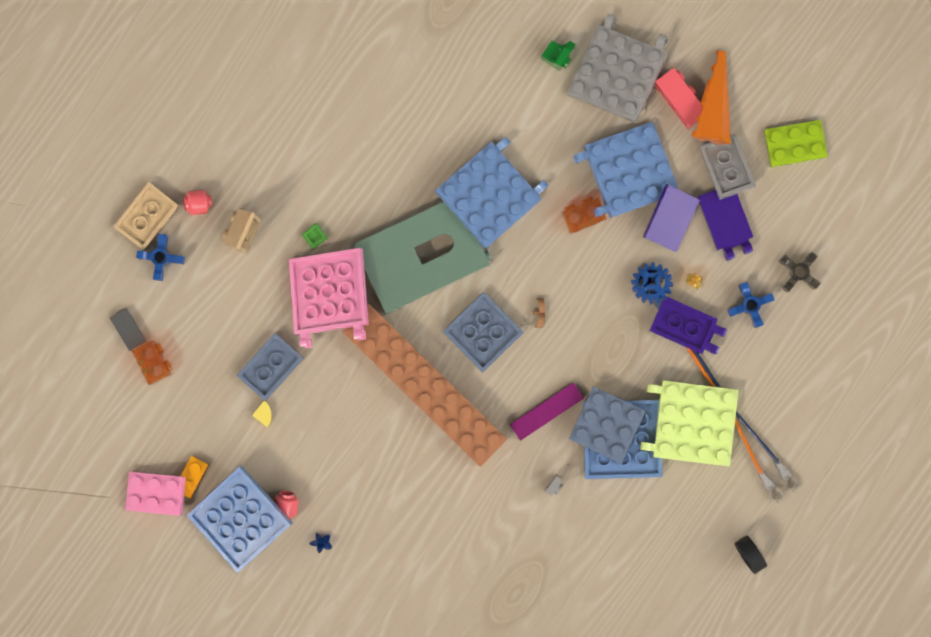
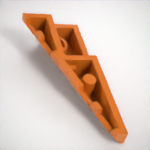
(714, 118)

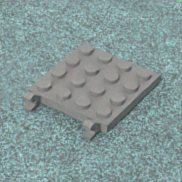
(618, 71)

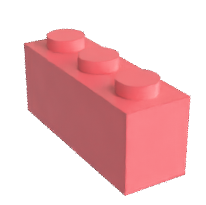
(679, 97)

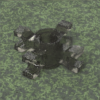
(807, 278)

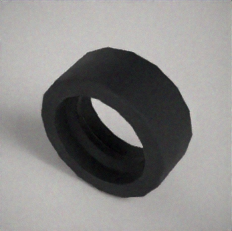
(751, 554)

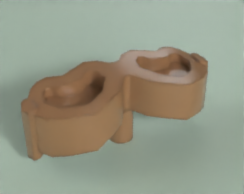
(541, 313)

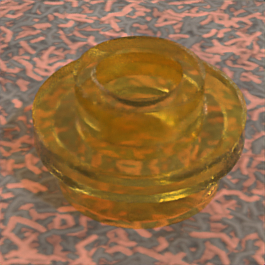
(694, 281)

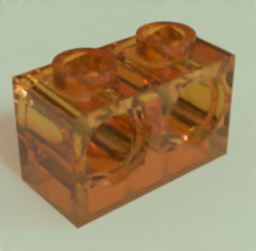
(585, 219)
(147, 365)

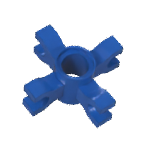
(159, 267)
(746, 293)

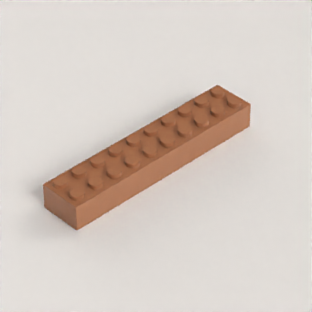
(428, 388)

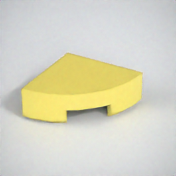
(263, 414)

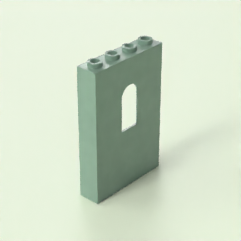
(396, 268)

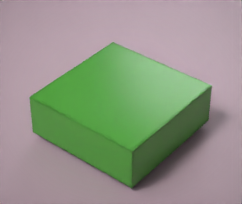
(314, 236)

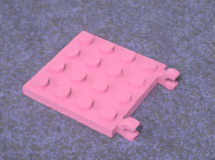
(328, 294)

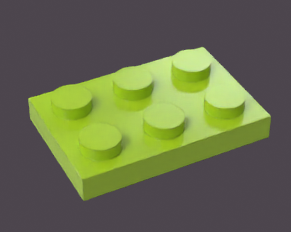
(795, 143)

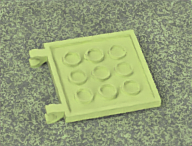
(694, 423)

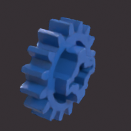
(649, 291)

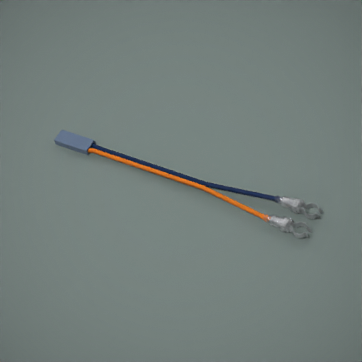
(784, 472)

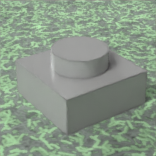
(554, 486)

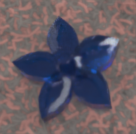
(321, 543)

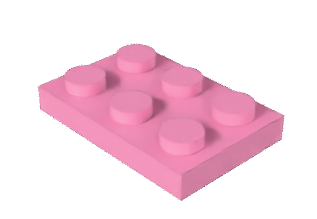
(155, 493)

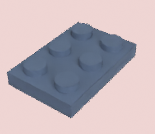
(270, 367)

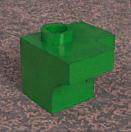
(558, 55)

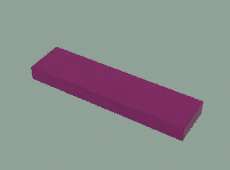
(546, 411)

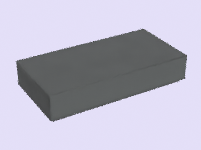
(128, 329)

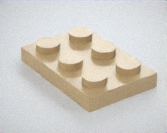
(146, 216)

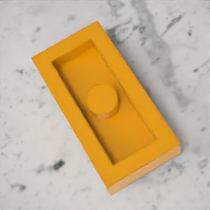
(193, 472)

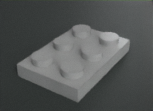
(727, 168)

